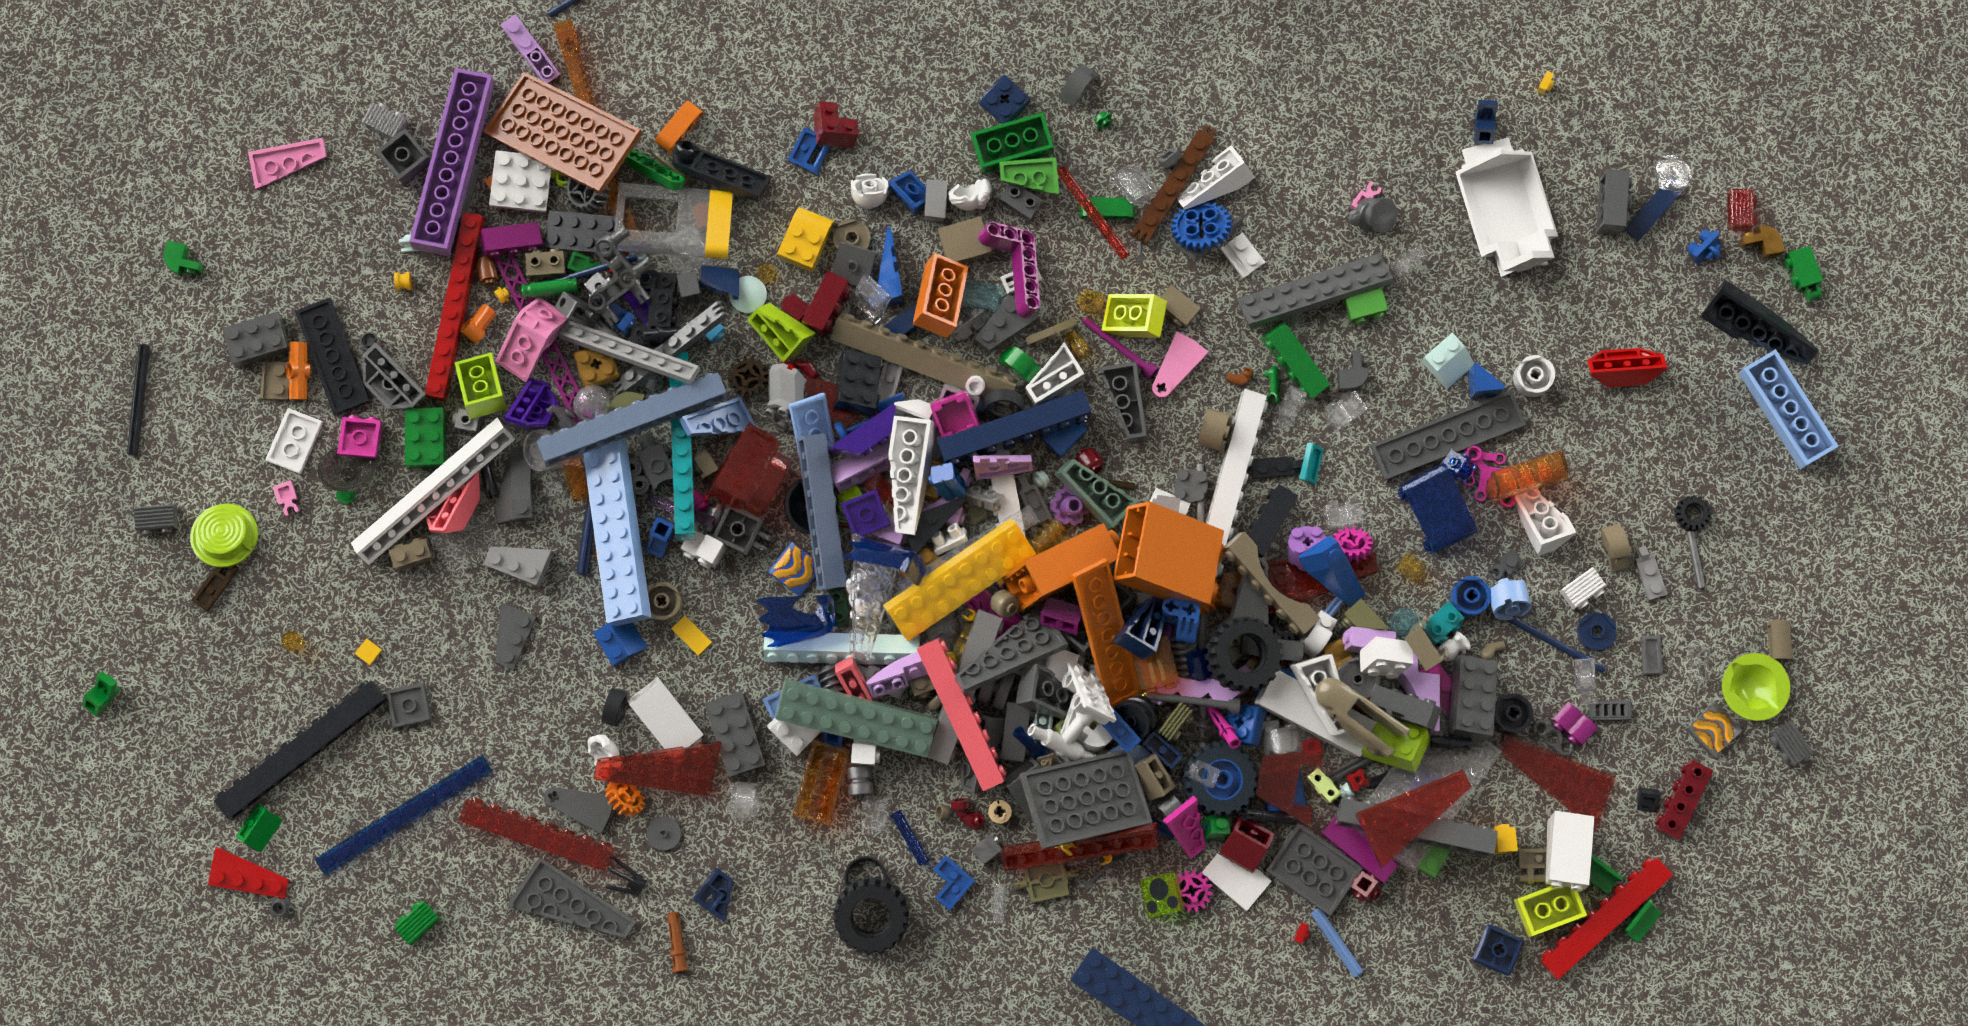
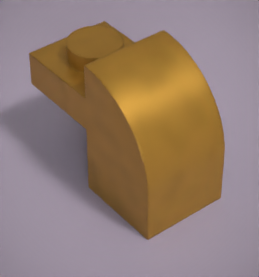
(1767, 239)

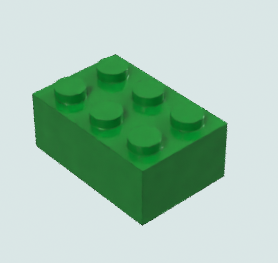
(425, 437)

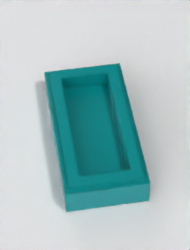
(1311, 463)

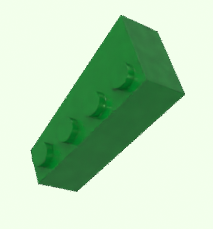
(1294, 360)

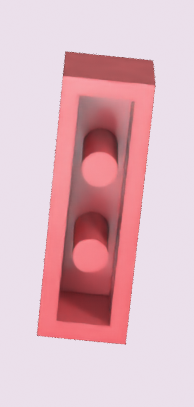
(852, 679)

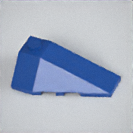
(889, 273)
(1332, 569)

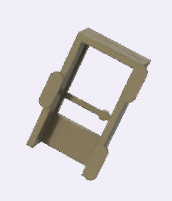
(1423, 646)

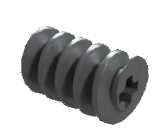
(830, 678)

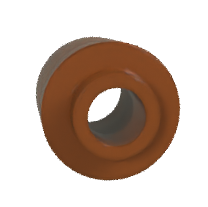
(486, 271)

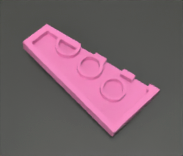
(283, 160)

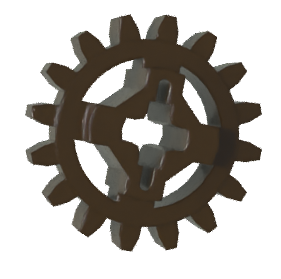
(756, 378)

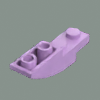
(530, 49)
(896, 675)

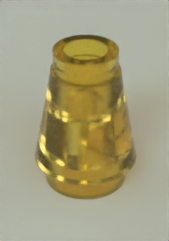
(1078, 345)

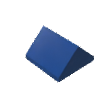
(909, 191)
(1482, 383)

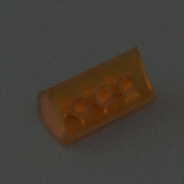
(1527, 476)
(821, 783)

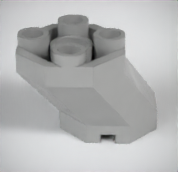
(784, 388)

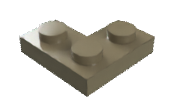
(1052, 332)

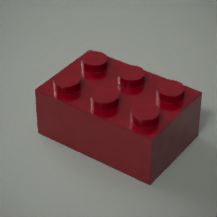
(827, 304)

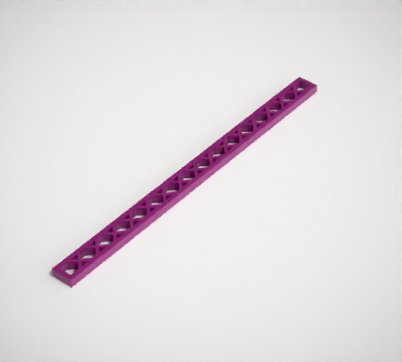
(544, 355)

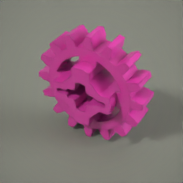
(1354, 543)
(1203, 888)

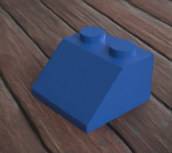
(620, 642)

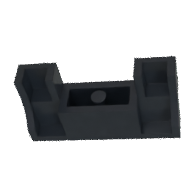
(661, 304)

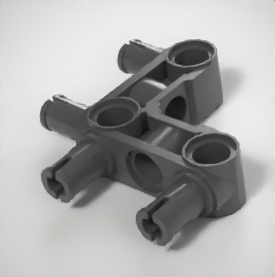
(619, 266)

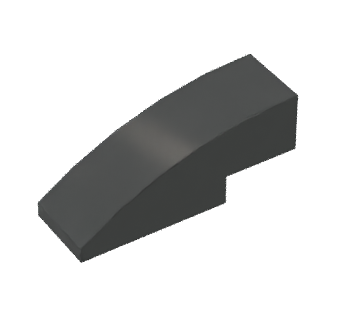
(1291, 649)

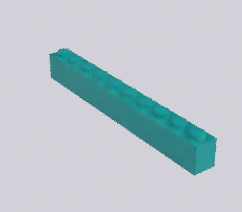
(682, 474)

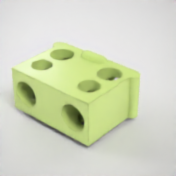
(1323, 786)

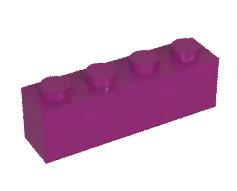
(1358, 850)

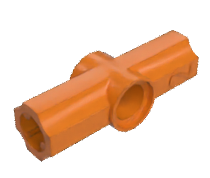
(298, 370)

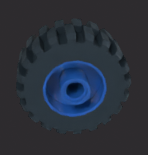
(1233, 786)

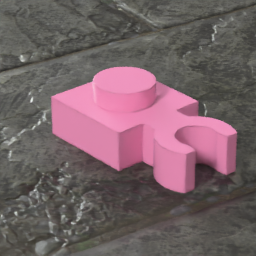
(1362, 195)
(285, 495)

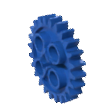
(1187, 228)

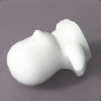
(1455, 645)

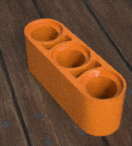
(677, 127)

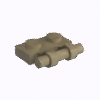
(1529, 860)

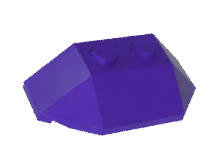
(530, 406)
(867, 435)

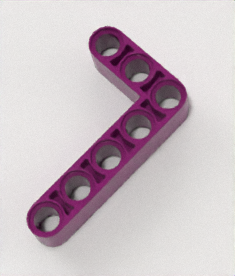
(1024, 262)

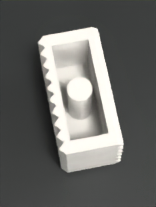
(1583, 588)

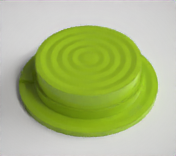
(224, 535)
(1756, 686)

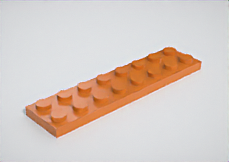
(1102, 623)

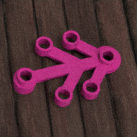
(1485, 472)

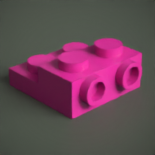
(360, 437)

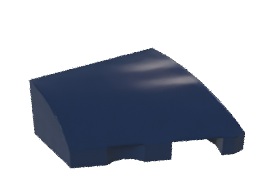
(720, 280)
(719, 886)

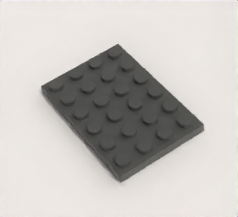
(1085, 799)

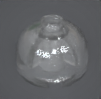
(592, 401)
(946, 628)

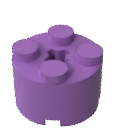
(1300, 541)

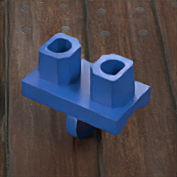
(1708, 249)

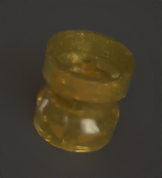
(289, 641)

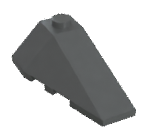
(1044, 693)

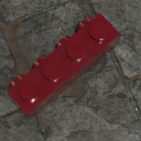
(1683, 800)

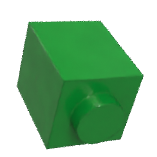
(1216, 828)

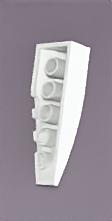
(910, 467)

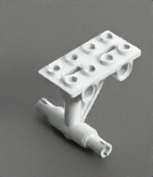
(1087, 705)

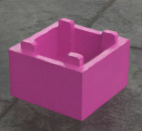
(954, 413)

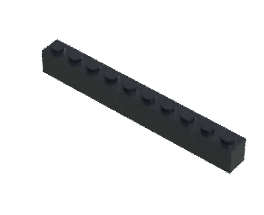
(300, 750)

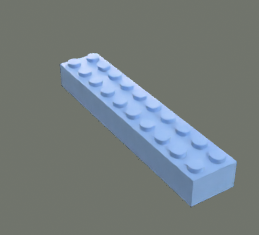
(617, 534)

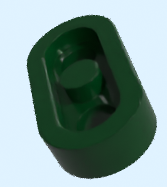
(840, 607)

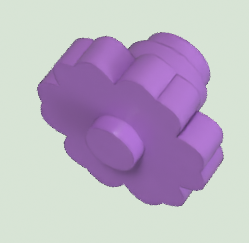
(1067, 508)

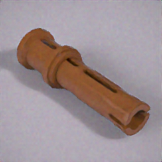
(678, 952)

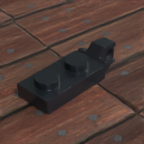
(1275, 467)

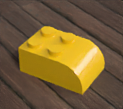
(805, 239)

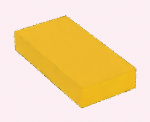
(691, 635)

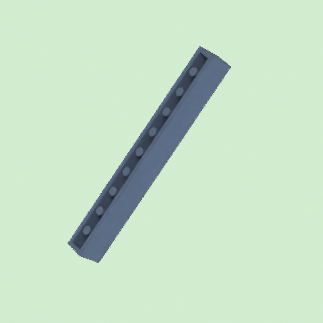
(631, 419)

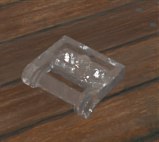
(874, 295)

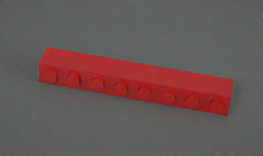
(1605, 918)

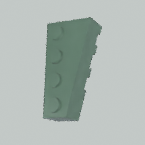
(1100, 497)

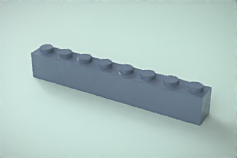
(821, 511)

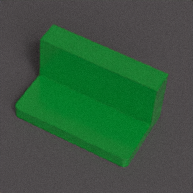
(259, 828)
(1602, 876)
(1642, 921)

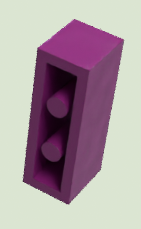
(510, 239)

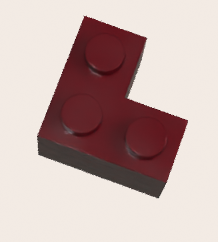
(831, 129)

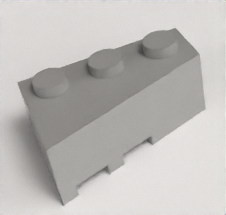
(520, 563)

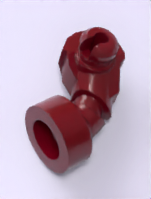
(972, 819)

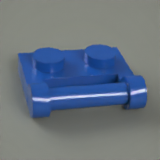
(803, 151)

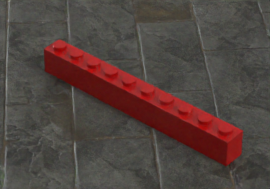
(454, 307)

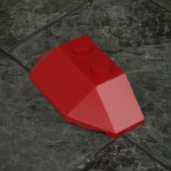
(1626, 367)

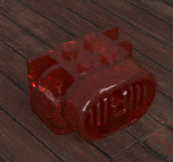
(750, 472)

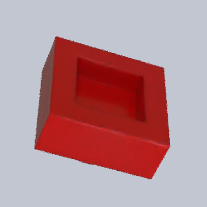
(1302, 933)

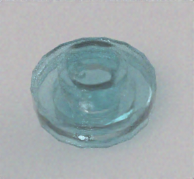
(1402, 620)

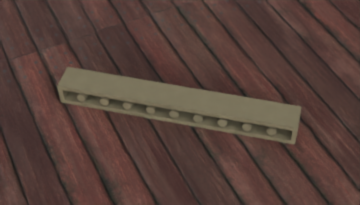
(917, 355)

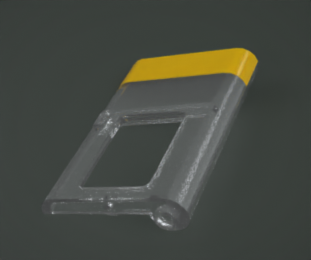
(700, 226)

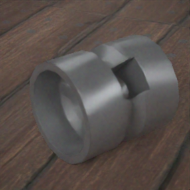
(860, 781)

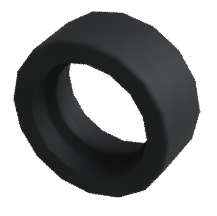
(614, 707)

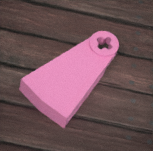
(1178, 363)

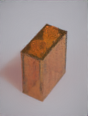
(1157, 669)

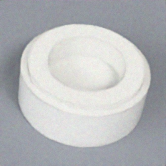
(975, 385)

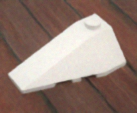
(1224, 177)
(1543, 522)

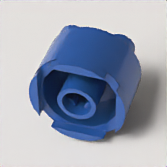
(1477, 589)

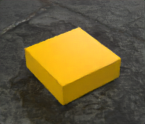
(368, 651)

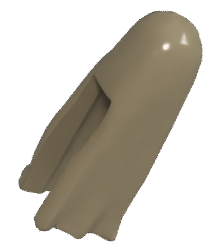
(1339, 699)

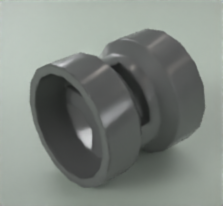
(369, 339)

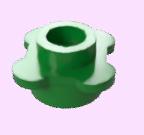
(1103, 120)

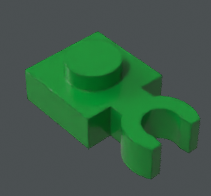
(580, 262)

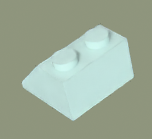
(1448, 361)

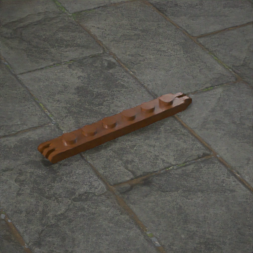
(1174, 185)

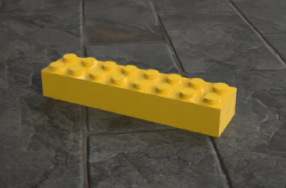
(959, 579)

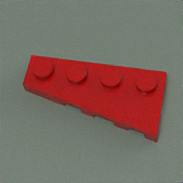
(242, 875)

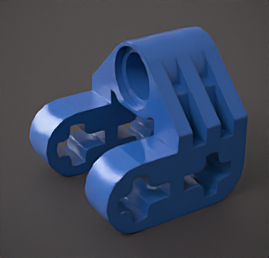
(1183, 618)

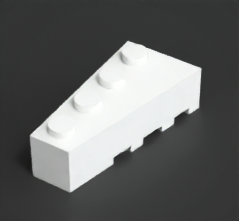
(1309, 675)

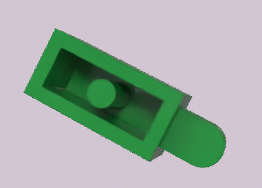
(1804, 272)

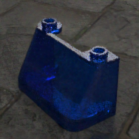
(1438, 508)

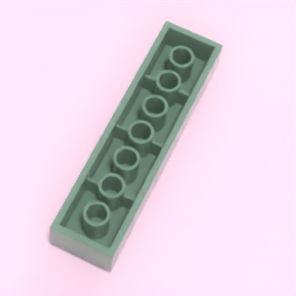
(855, 718)

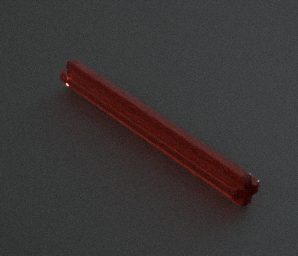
(1093, 213)

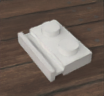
(1242, 255)

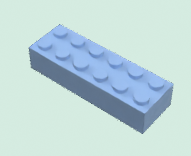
(1788, 409)

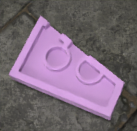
(1001, 465)

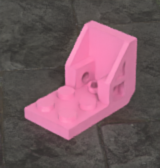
(529, 336)

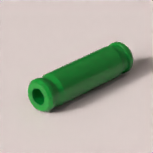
(549, 288)

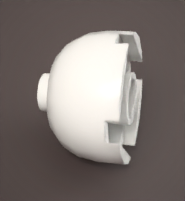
(869, 190)

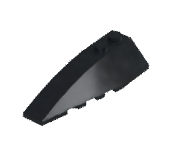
(1748, 318)

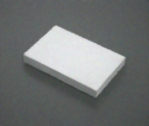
(294, 441)
(1235, 881)

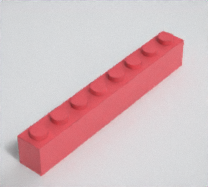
(961, 714)

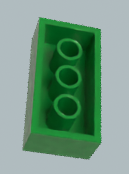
(1012, 141)

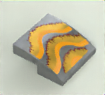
(1714, 729)

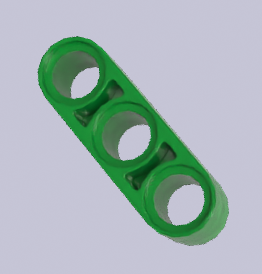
(1111, 208)

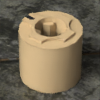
(993, 808)

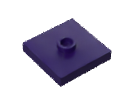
(865, 513)

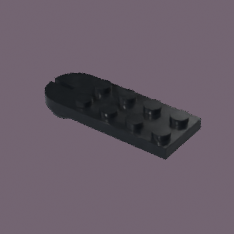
(719, 171)

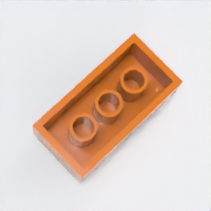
(940, 295)

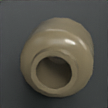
(1004, 603)

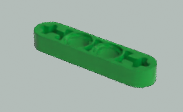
(654, 170)

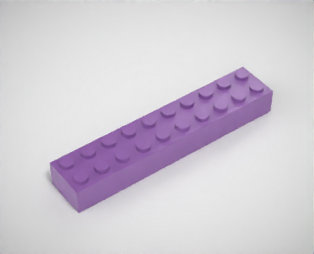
(452, 162)

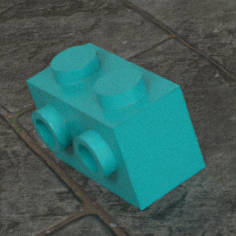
(1442, 622)

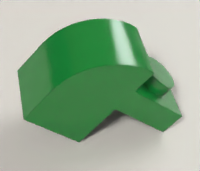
(176, 259)
(1019, 363)
(101, 695)

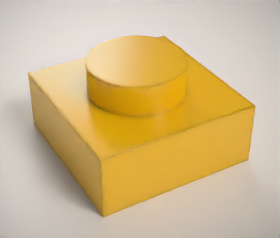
(1546, 83)

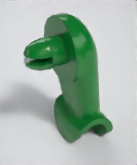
(1274, 378)

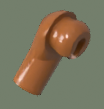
(1240, 379)

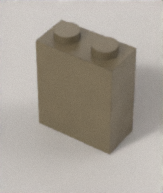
(961, 241)

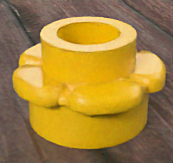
(502, 294)

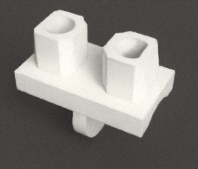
(955, 538)

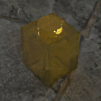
(1410, 567)

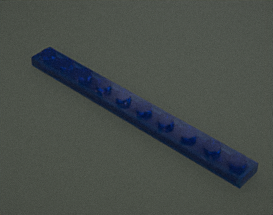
(403, 815)

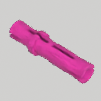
(1226, 731)

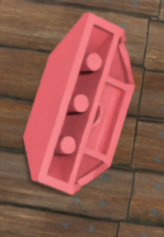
(456, 509)

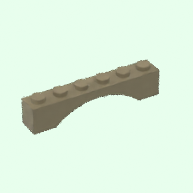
(1245, 555)

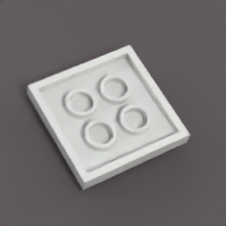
(519, 183)

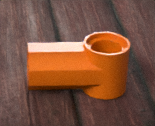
(475, 327)

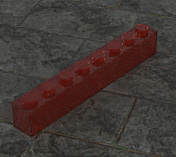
(537, 835)
(1130, 840)

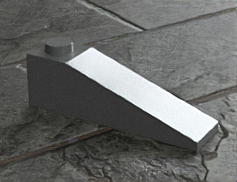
(516, 490)
(995, 728)

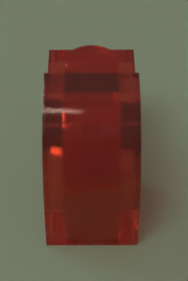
(883, 488)

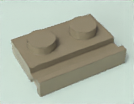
(274, 381)

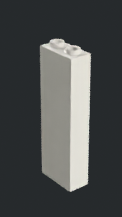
(1288, 701)

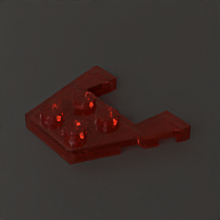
(1279, 780)

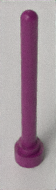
(1147, 368)

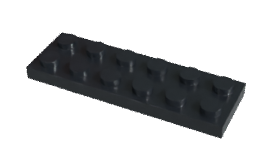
(332, 356)

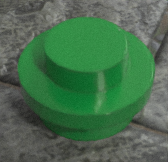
(345, 497)

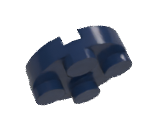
(1607, 632)

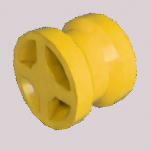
(403, 281)

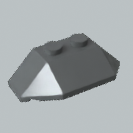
(389, 380)

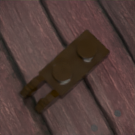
(213, 587)

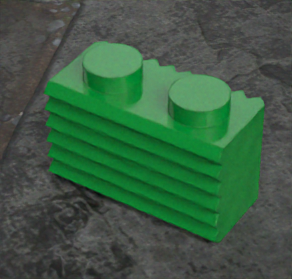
(417, 922)

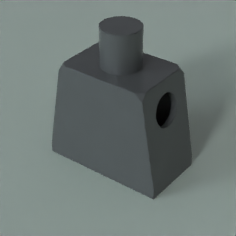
(570, 305)

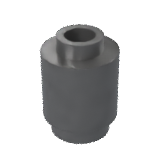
(717, 512)

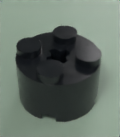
(1513, 703)

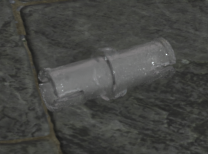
(999, 903)

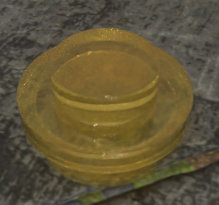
(766, 272)

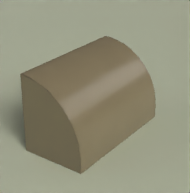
(1780, 639)

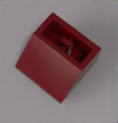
(1246, 844)

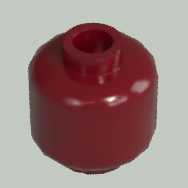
(1090, 459)

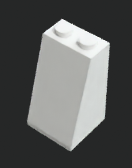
(665, 716)
(1569, 850)

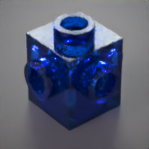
(1459, 465)

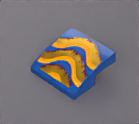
(793, 569)

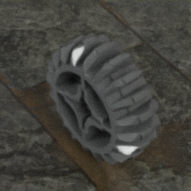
(585, 199)

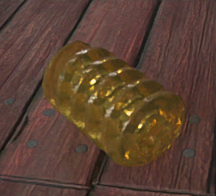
(1047, 536)

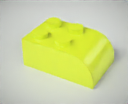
(1134, 315)

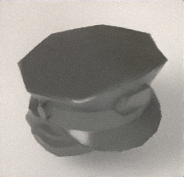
(1374, 215)

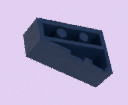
(1143, 629)

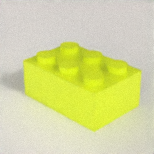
(1549, 909)

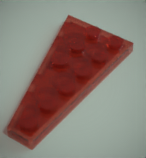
(667, 769)

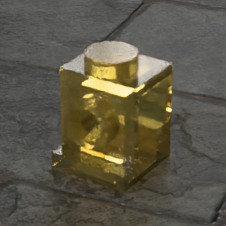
(1096, 297)

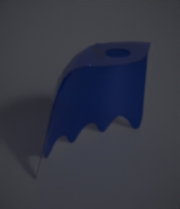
(888, 555)
(792, 626)

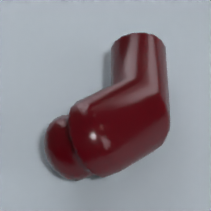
(807, 367)

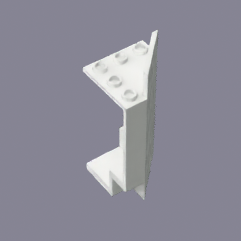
(1507, 206)

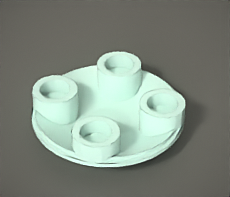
(751, 294)

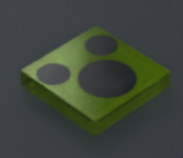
(1162, 894)

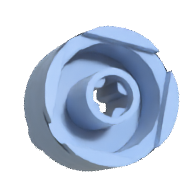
(1510, 599)

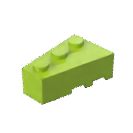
(780, 331)

